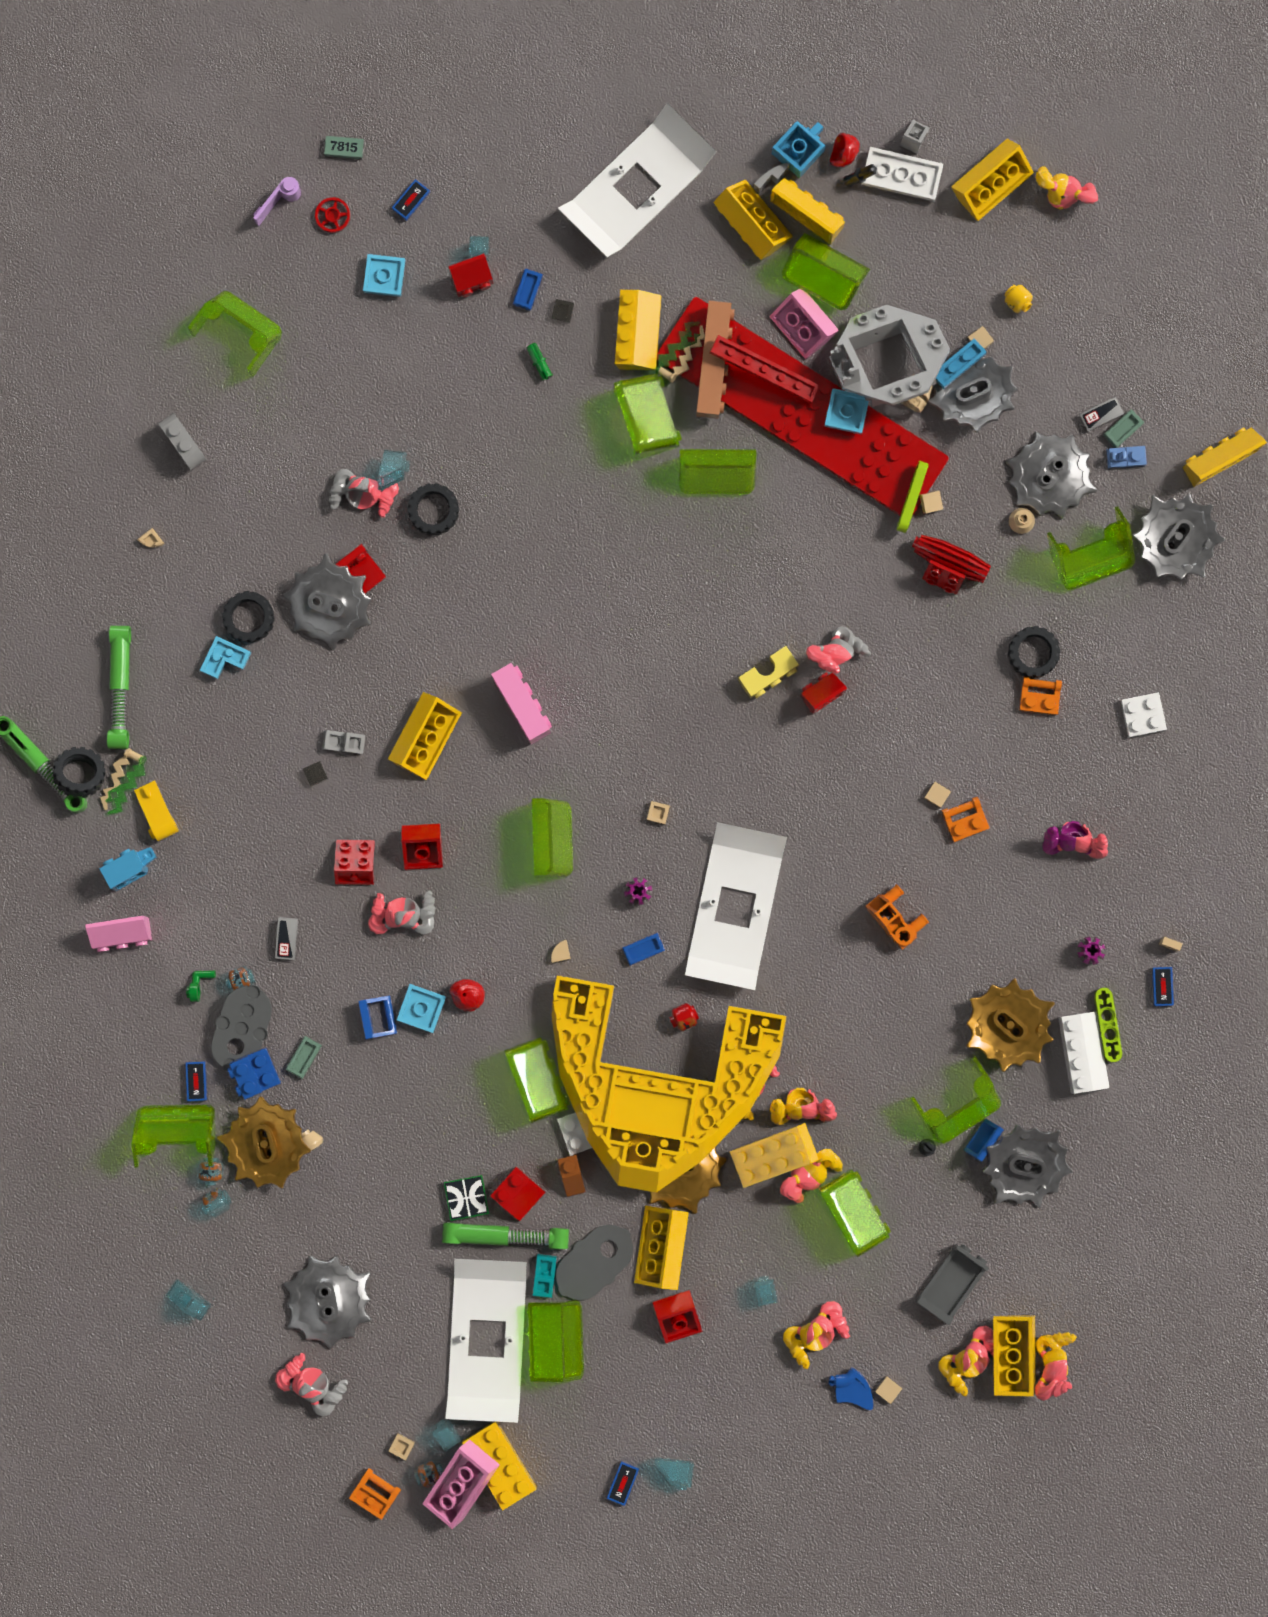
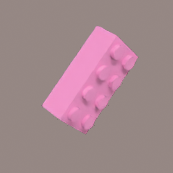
(521, 703)
(460, 1484)

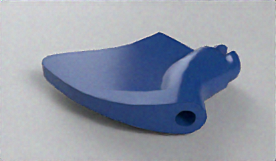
(852, 1388)

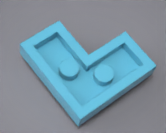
(223, 652)

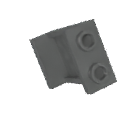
(952, 1283)

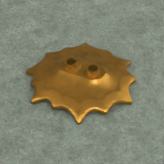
(1021, 1011)
(250, 1148)
(693, 1184)

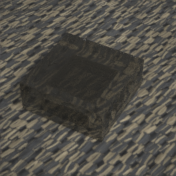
(563, 310)
(315, 774)

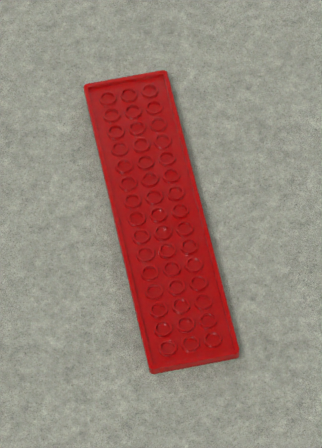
(874, 462)

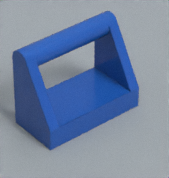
(366, 1018)
(985, 1136)

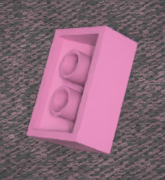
(803, 323)
(119, 933)

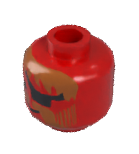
(684, 1017)

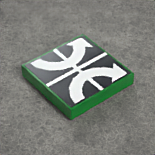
(466, 1197)

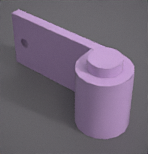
(288, 189)

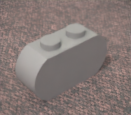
(182, 441)

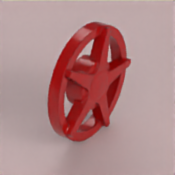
(332, 215)

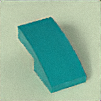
(544, 1275)

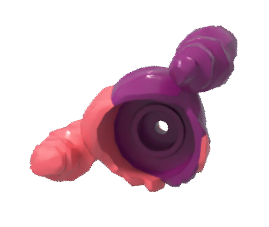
(1074, 838)

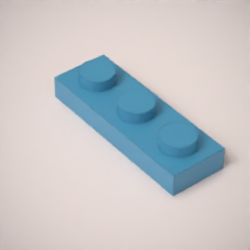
(960, 363)

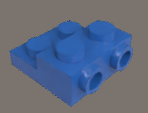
(253, 1073)

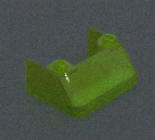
(265, 331)
(1096, 559)
(174, 1126)
(947, 1128)

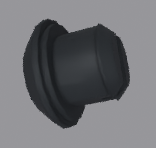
(927, 1147)

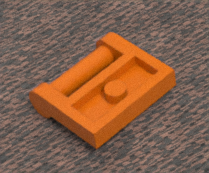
(1040, 702)
(966, 826)
(372, 1500)

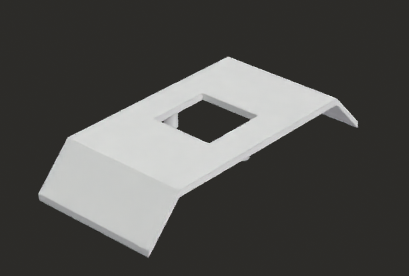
(668, 153)
(747, 863)
(481, 1385)

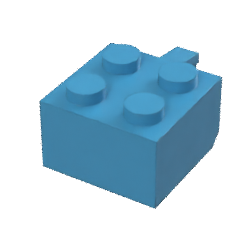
(799, 147)
(127, 868)

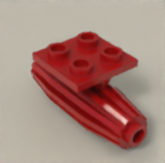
(949, 563)

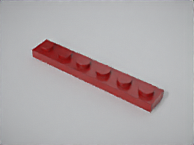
(764, 369)

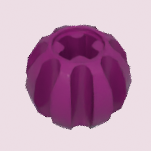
(632, 890)
(1087, 955)

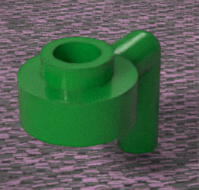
(193, 992)

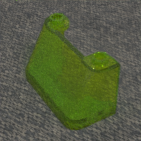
(646, 415)

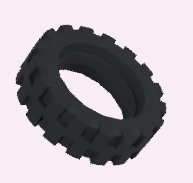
(427, 490)
(238, 599)
(1041, 633)
(75, 789)

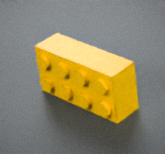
(774, 1155)
(511, 1479)

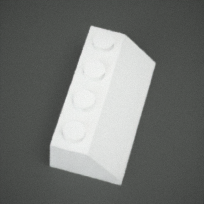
(1083, 1052)

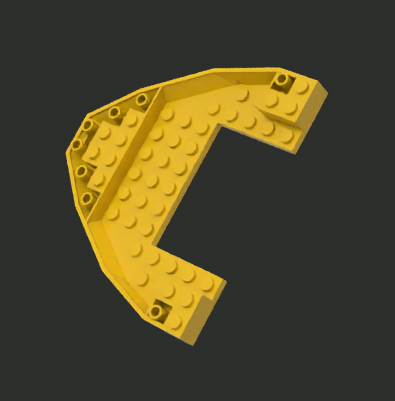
(651, 1122)

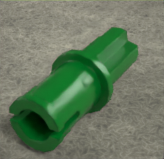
(539, 361)

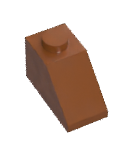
(571, 1175)

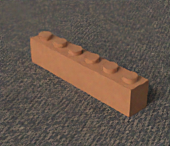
(714, 368)

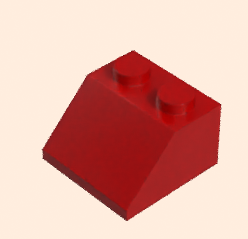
(471, 275)
(822, 692)
(422, 846)
(517, 1193)
(677, 1316)

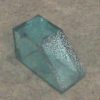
(392, 468)
(188, 1300)
(677, 1472)

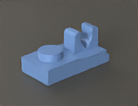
(1126, 457)

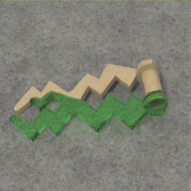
(683, 345)
(120, 788)

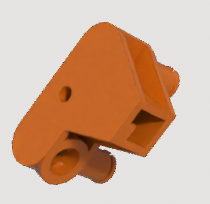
(896, 923)

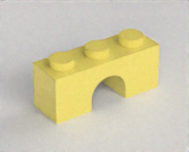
(755, 683)

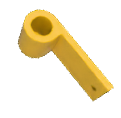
(156, 812)

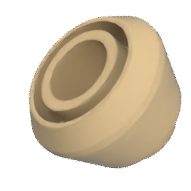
(1019, 523)
(312, 1139)

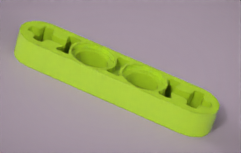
(912, 497)
(1111, 1024)

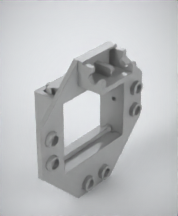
(922, 338)

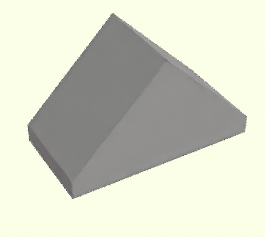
(914, 136)

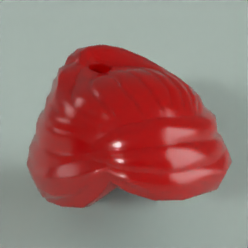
(844, 150)
(467, 994)

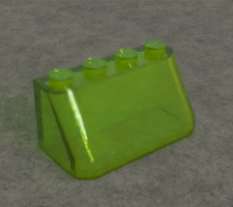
(824, 272)
(717, 471)
(552, 838)
(537, 1079)
(854, 1212)
(555, 1341)

